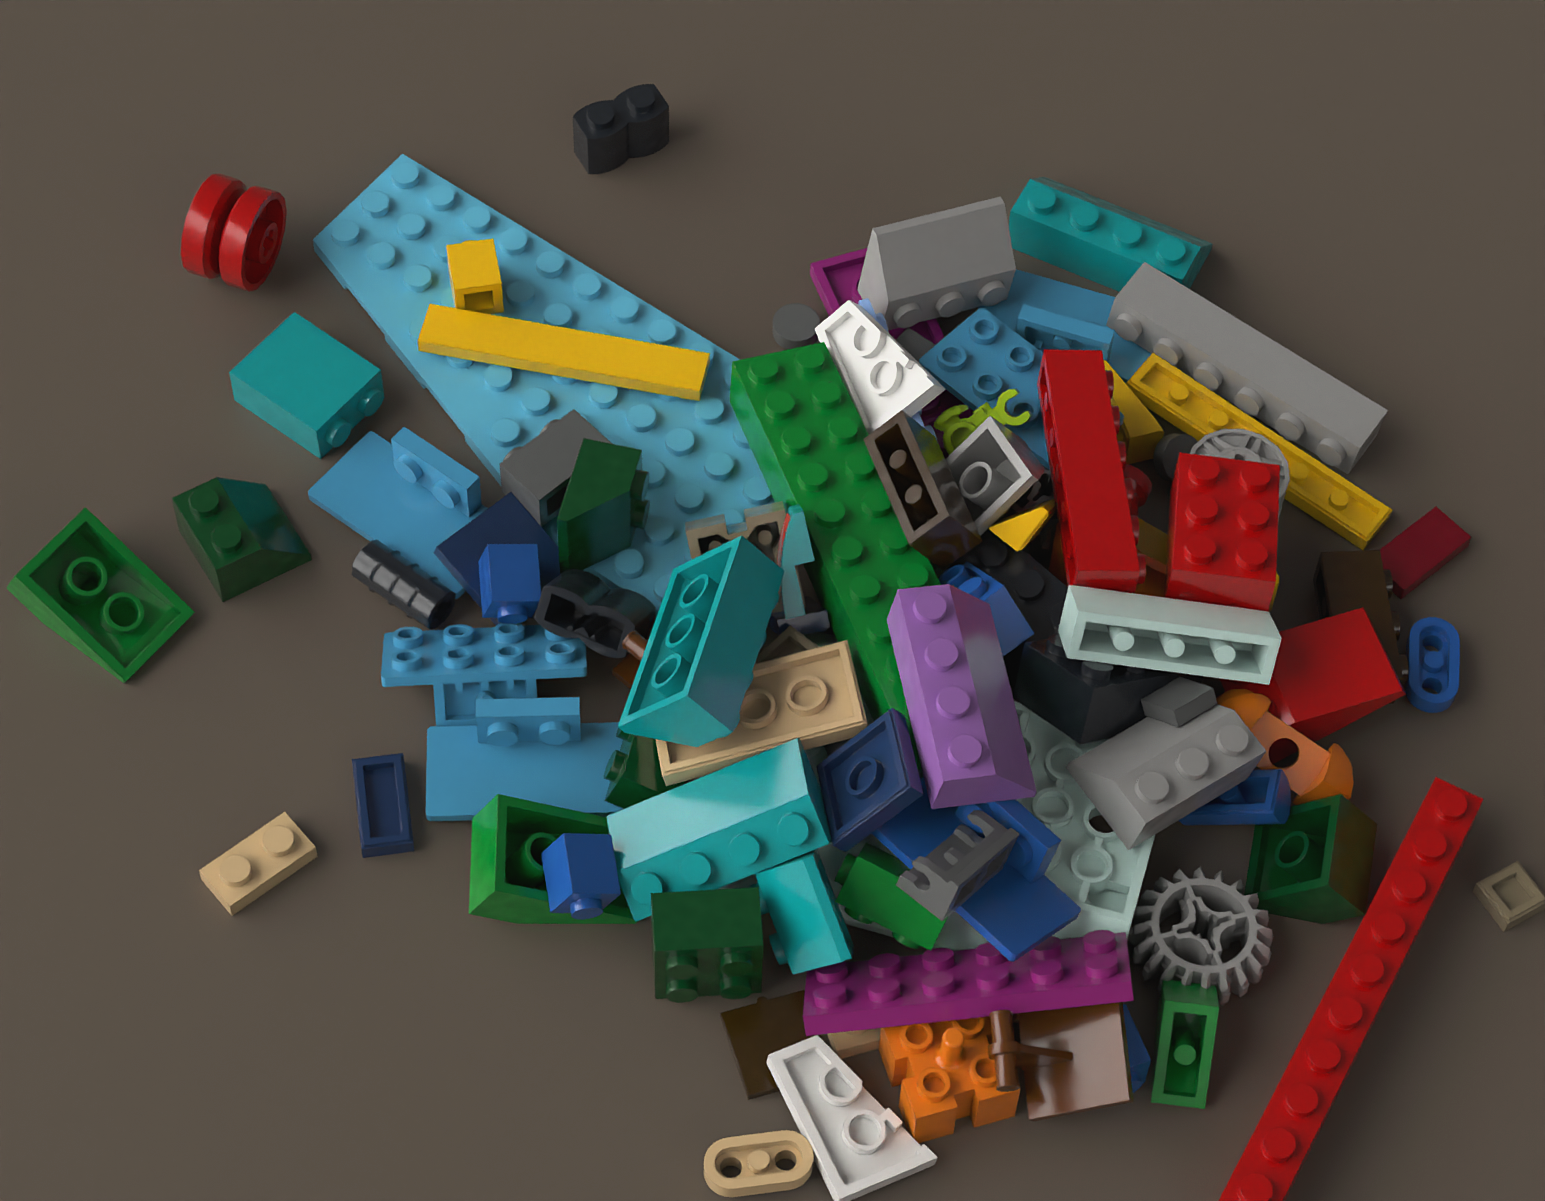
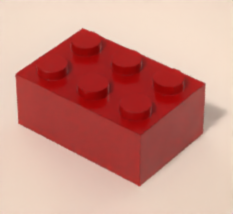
(1223, 532)

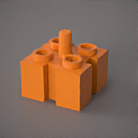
(944, 1075)

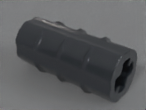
(403, 584)

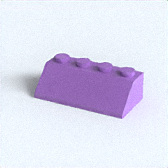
(958, 697)

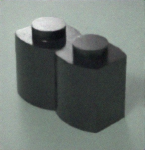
(621, 129)
(588, 609)

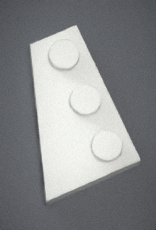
(875, 367)
(850, 1133)

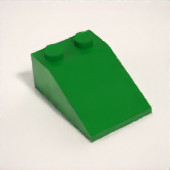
(100, 596)
(508, 864)

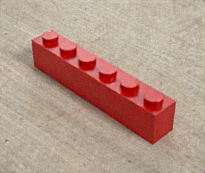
(1088, 471)

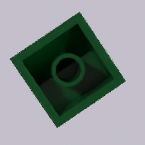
(601, 504)
(238, 534)
(1314, 863)

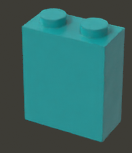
(307, 385)

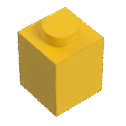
(475, 276)

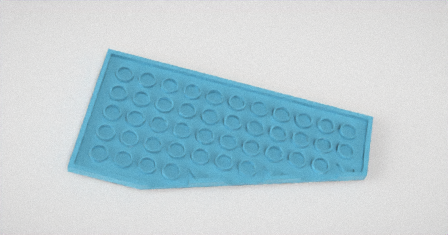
(395, 264)

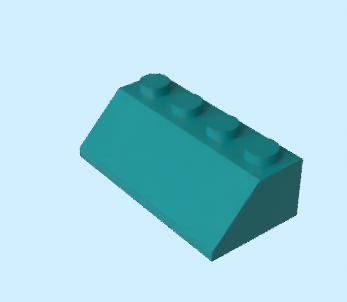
(1099, 237)
(704, 646)
(720, 827)

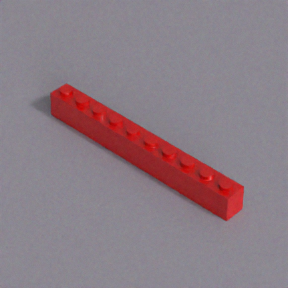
(1354, 997)

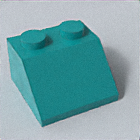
(804, 914)

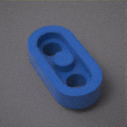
(1432, 668)

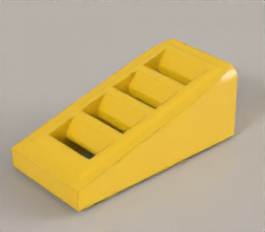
(1139, 427)

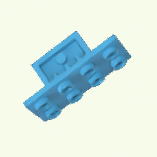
(1066, 318)
(984, 361)
(402, 497)
(478, 664)
(520, 751)

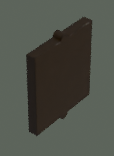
(762, 1030)

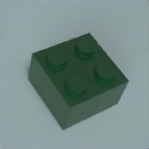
(707, 944)

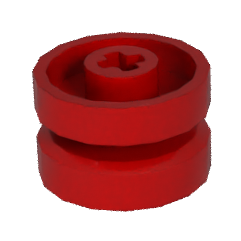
(233, 232)

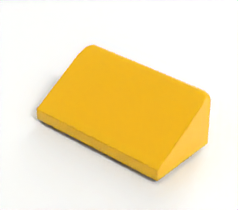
(1023, 527)

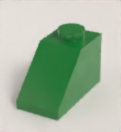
(1184, 1044)

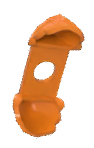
(1315, 772)

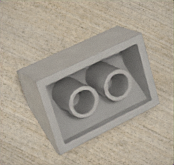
(939, 264)
(992, 472)
(1165, 771)

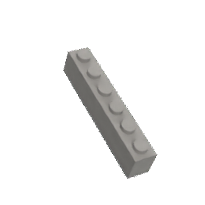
(1246, 368)

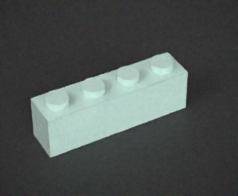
(1169, 634)

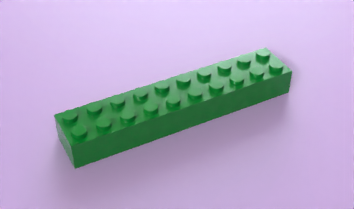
(816, 457)

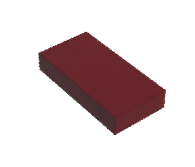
(1422, 550)

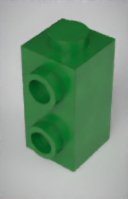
(872, 896)

